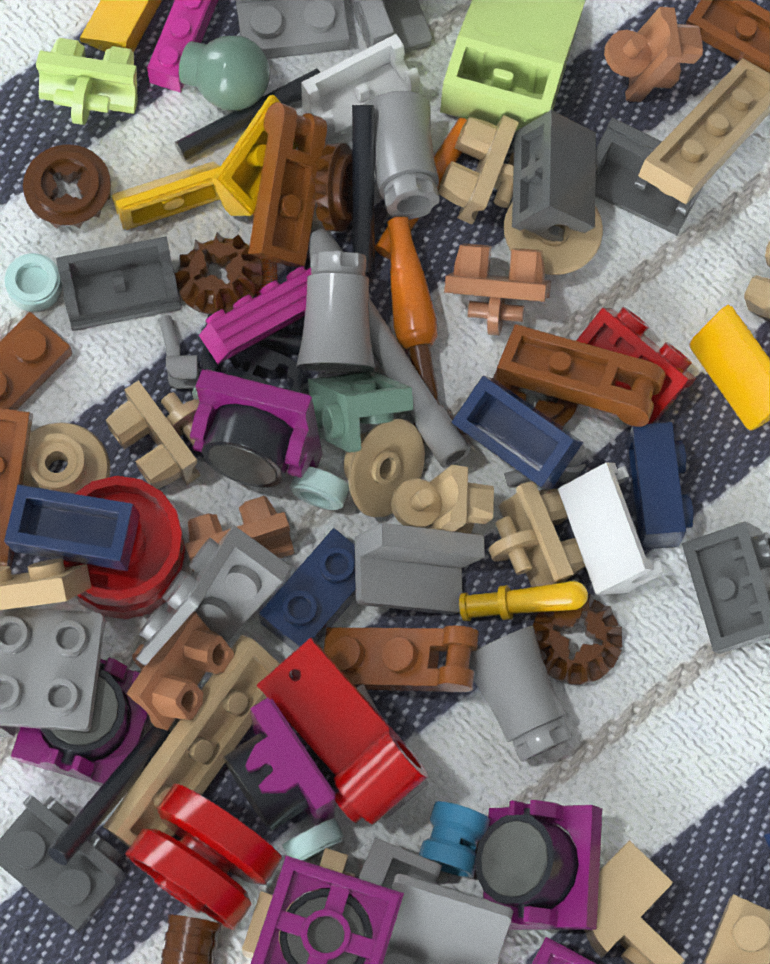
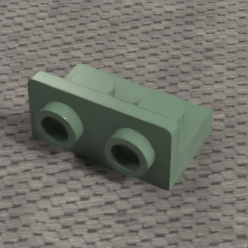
(351, 396)

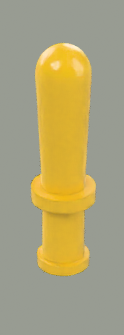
(506, 602)

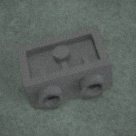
(732, 584)
(71, 889)

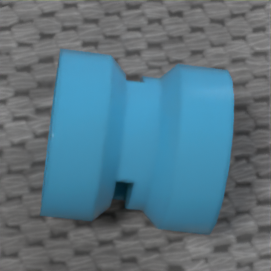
(454, 838)

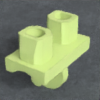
(87, 82)

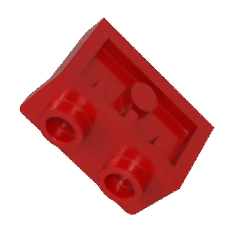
(625, 334)

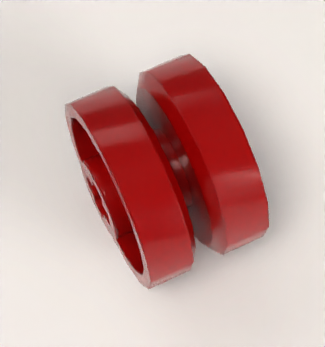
(155, 556)
(208, 849)

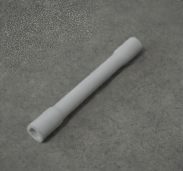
(430, 418)

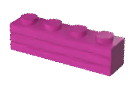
(185, 23)
(257, 317)

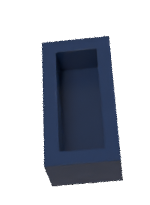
(517, 432)
(655, 482)
(72, 527)
(314, 593)

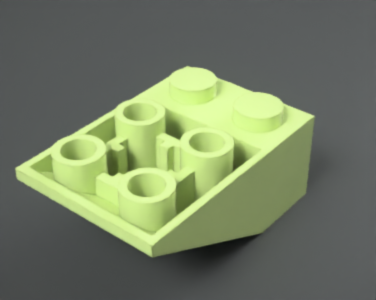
(510, 59)

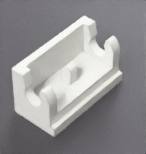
(354, 83)
(607, 531)

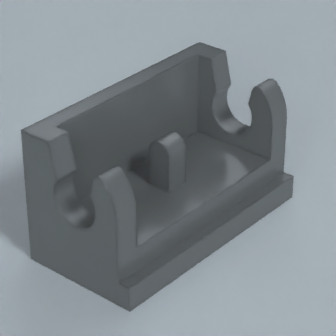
(554, 177)
(617, 179)
(118, 283)

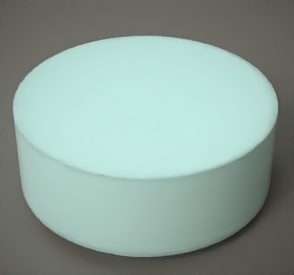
(33, 282)
(320, 489)
(314, 841)

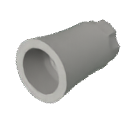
(404, 153)
(337, 315)
(520, 693)

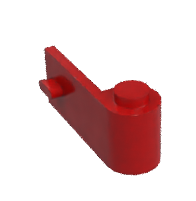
(345, 731)

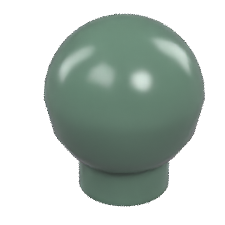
(227, 71)

